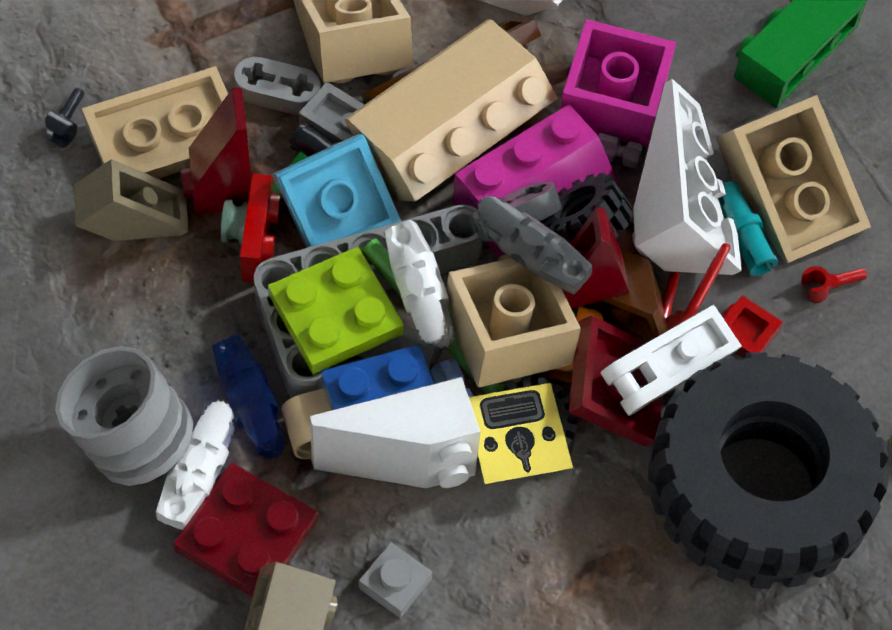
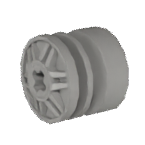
(124, 415)

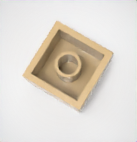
(510, 321)

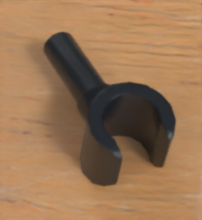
(60, 128)

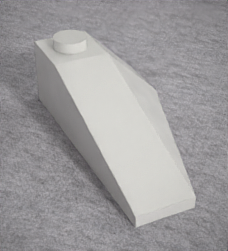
(678, 193)

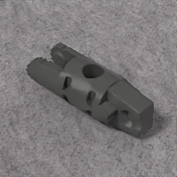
(533, 244)

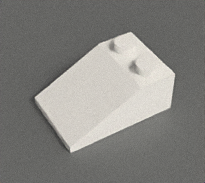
(402, 438)

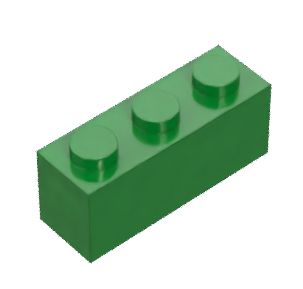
(794, 45)

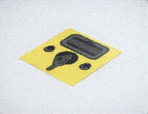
(520, 433)

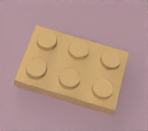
(155, 124)

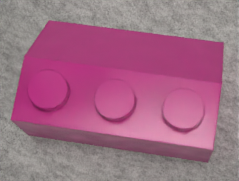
(552, 150)

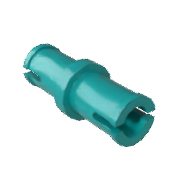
(751, 240)

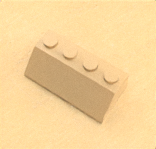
(451, 110)

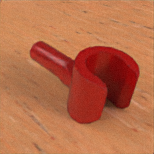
(828, 281)

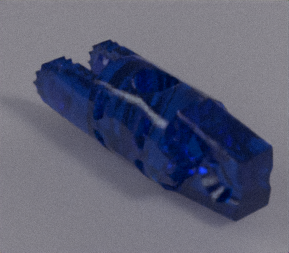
(249, 395)

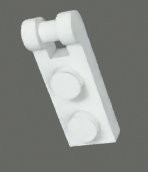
(671, 358)

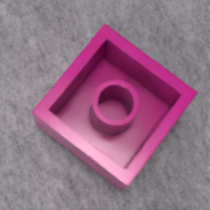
(618, 80)

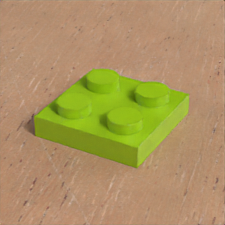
(335, 310)

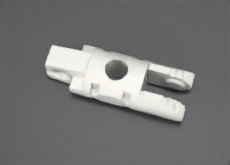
(420, 283)
(197, 470)

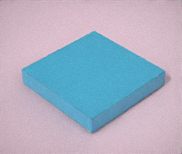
(336, 193)

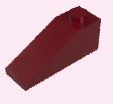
(220, 159)

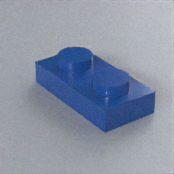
(376, 377)

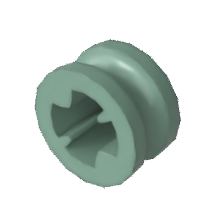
(233, 221)

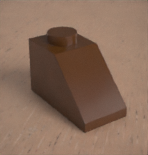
(642, 308)

